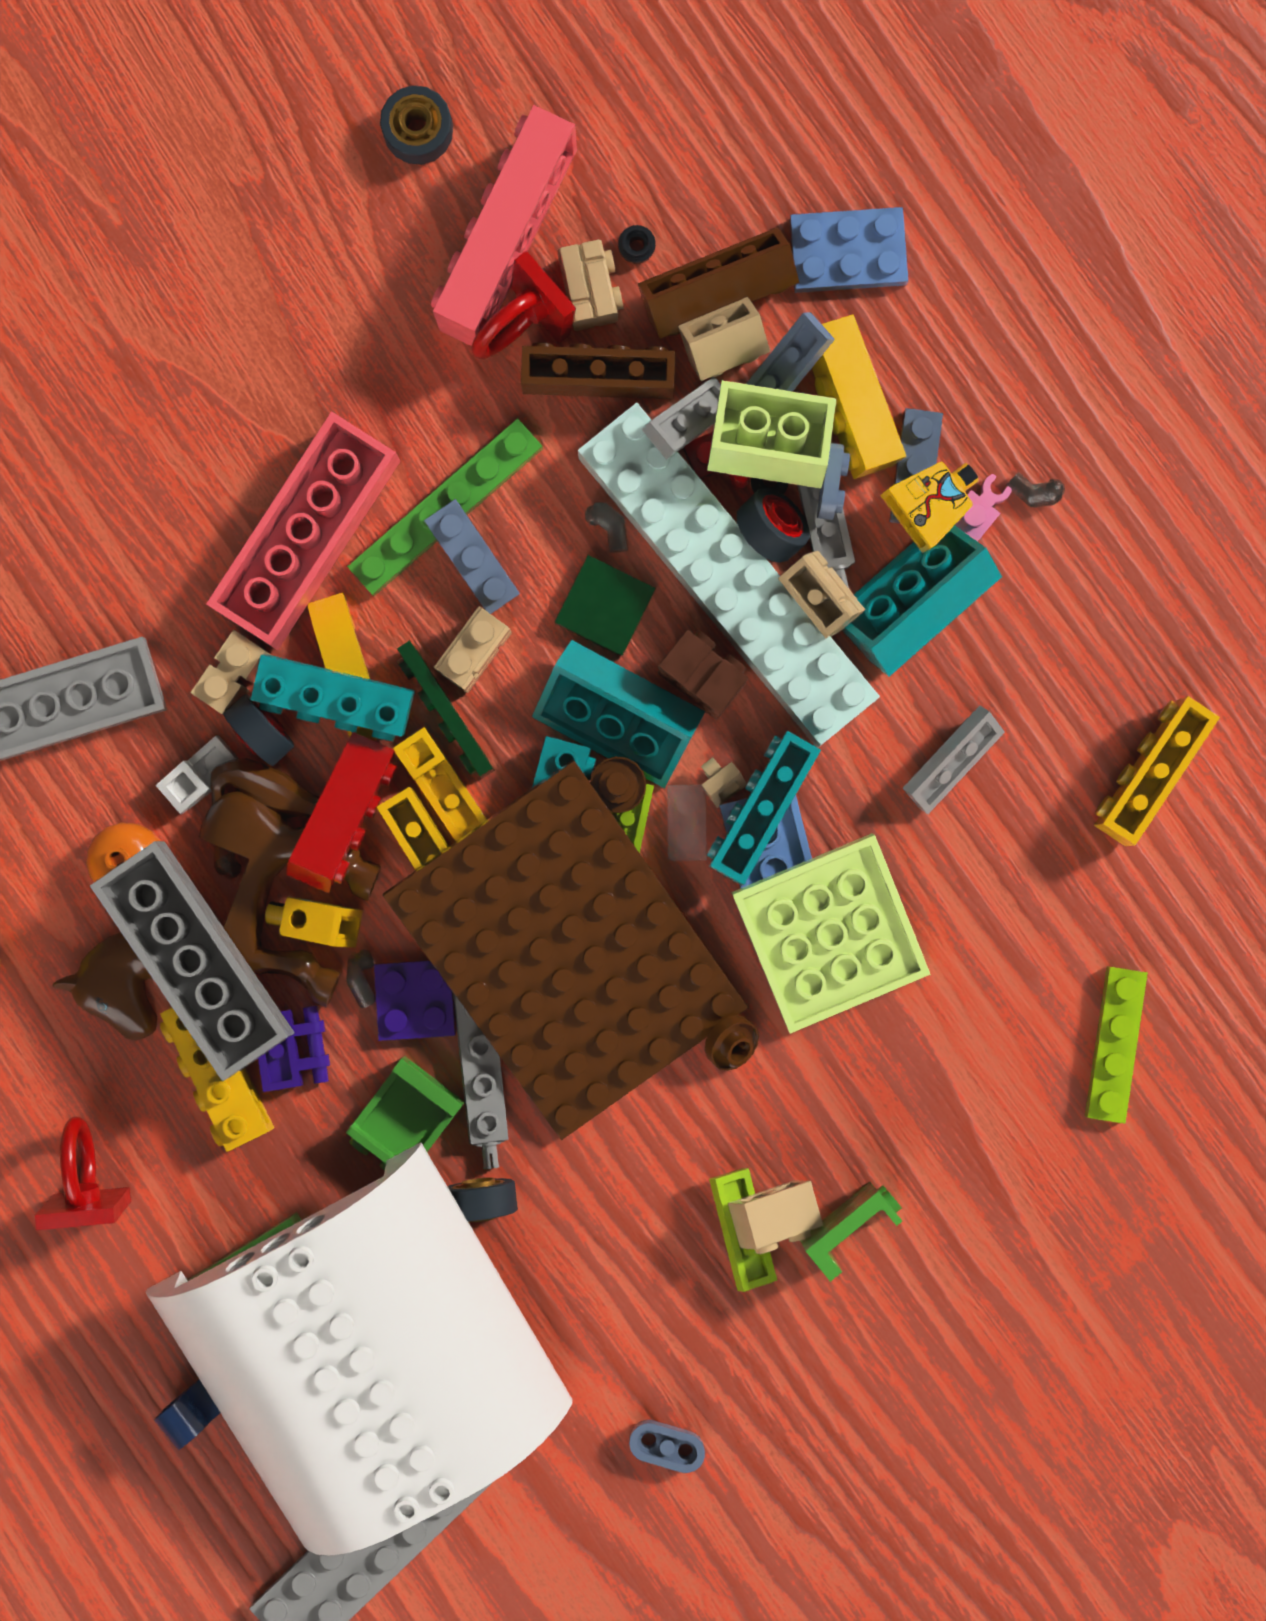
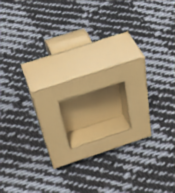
(721, 782)

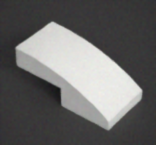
(191, 778)

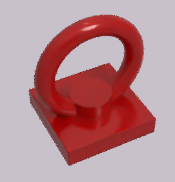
(536, 302)
(83, 1202)

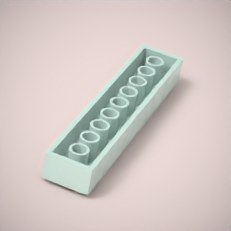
(727, 577)

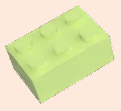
(772, 434)

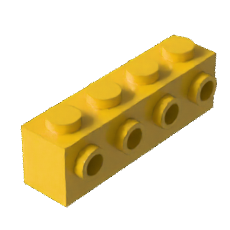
(861, 410)
(1156, 771)
(231, 1103)

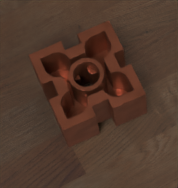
(702, 673)

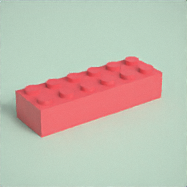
(506, 224)
(304, 531)

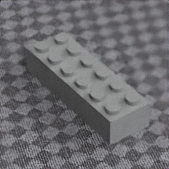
(192, 959)

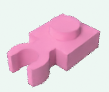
(982, 514)

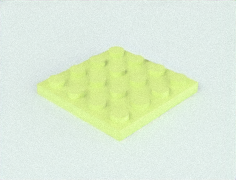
(831, 933)

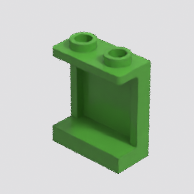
(404, 1112)
(844, 1222)

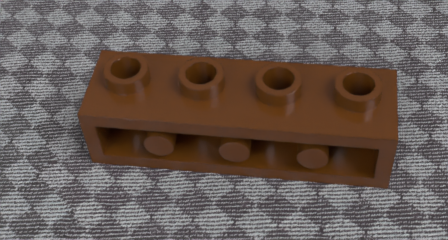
(743, 270)
(598, 371)

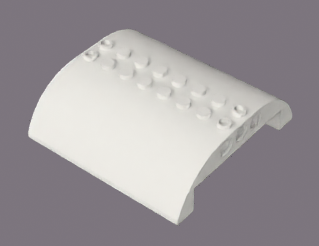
(369, 1360)

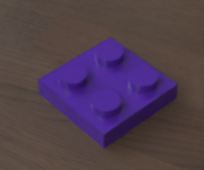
(413, 1001)

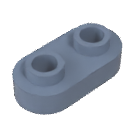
(830, 497)
(665, 1448)

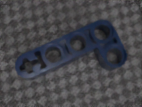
(187, 1415)

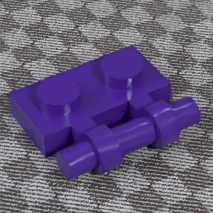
(282, 1066)

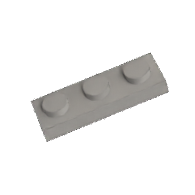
(684, 419)
(953, 759)

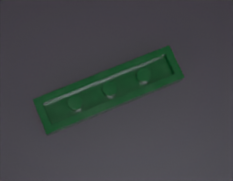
(434, 697)

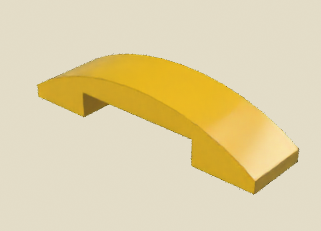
(338, 641)
(440, 784)

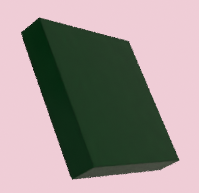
(605, 605)

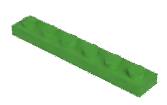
(468, 485)

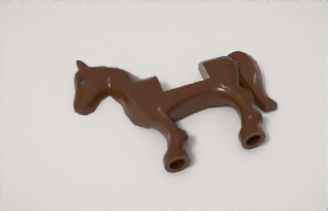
(255, 827)

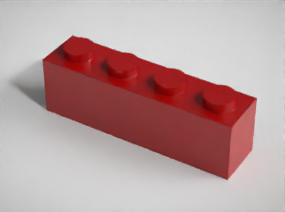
(341, 813)

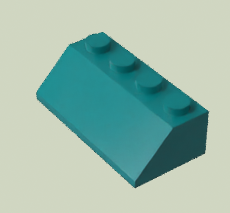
(919, 598)
(617, 712)

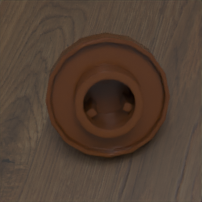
(619, 784)
(731, 1043)

